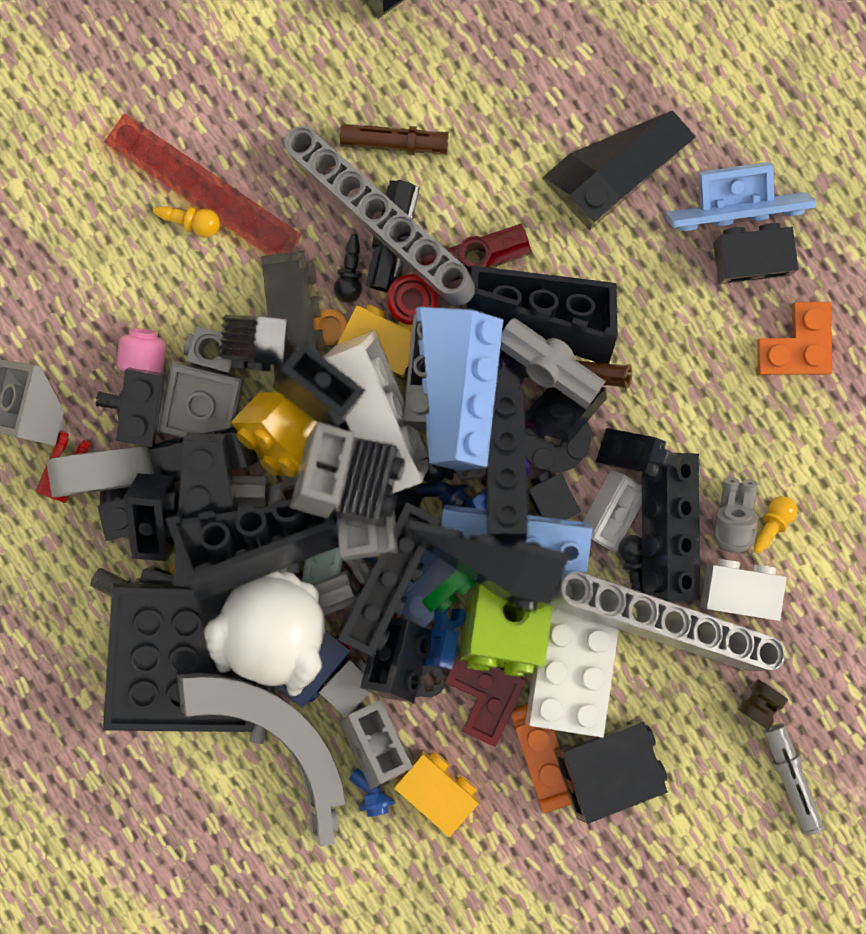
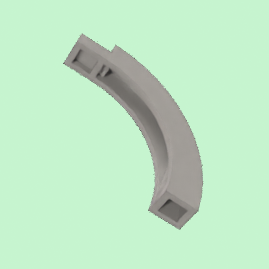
(241, 699)

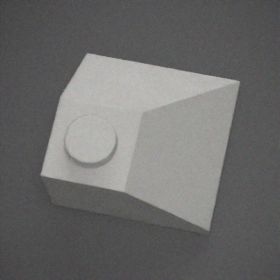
(28, 404)

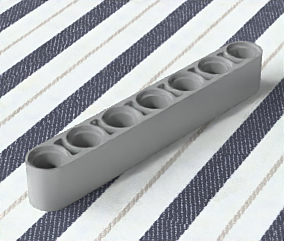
(387, 227)
(682, 623)

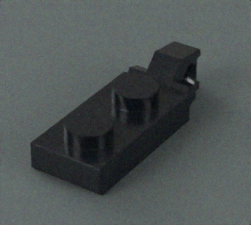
(635, 453)

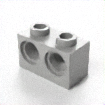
(322, 470)

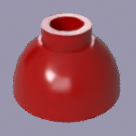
(408, 294)

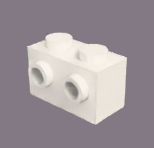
(743, 591)

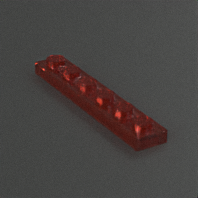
(201, 187)

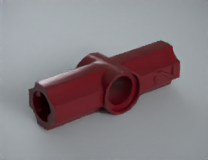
(497, 247)

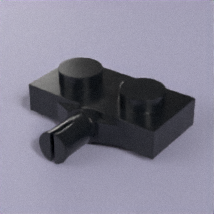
(136, 406)

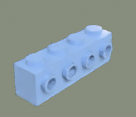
(552, 533)

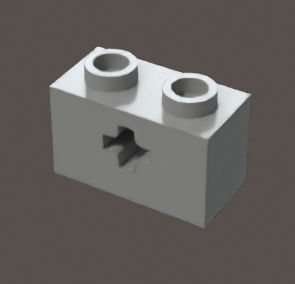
(375, 744)

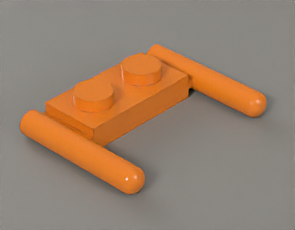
(539, 753)

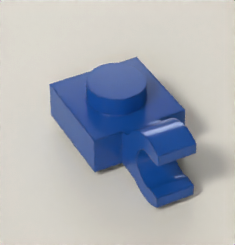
(444, 639)

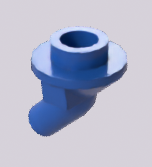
(375, 800)

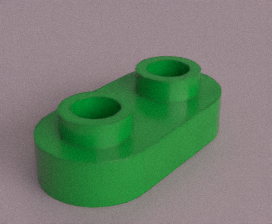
(443, 595)

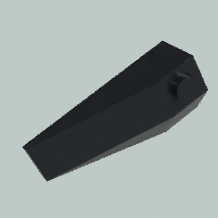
(610, 170)

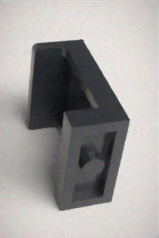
(612, 771)

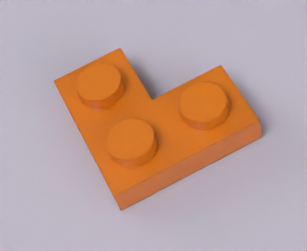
(807, 351)

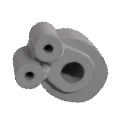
(736, 520)

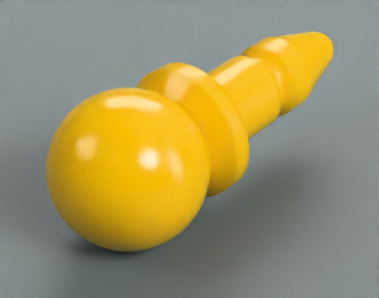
(202, 222)
(780, 513)

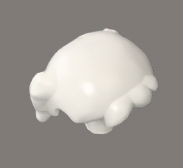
(270, 632)

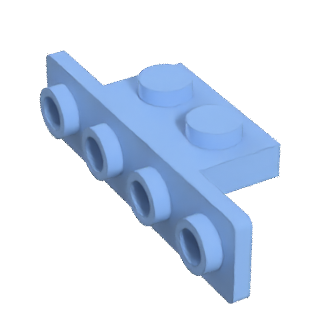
(738, 194)

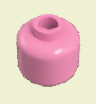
(141, 350)

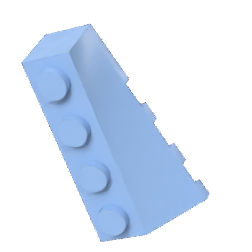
(460, 384)

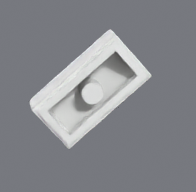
(614, 509)

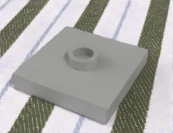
(199, 400)

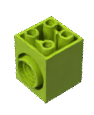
(495, 642)

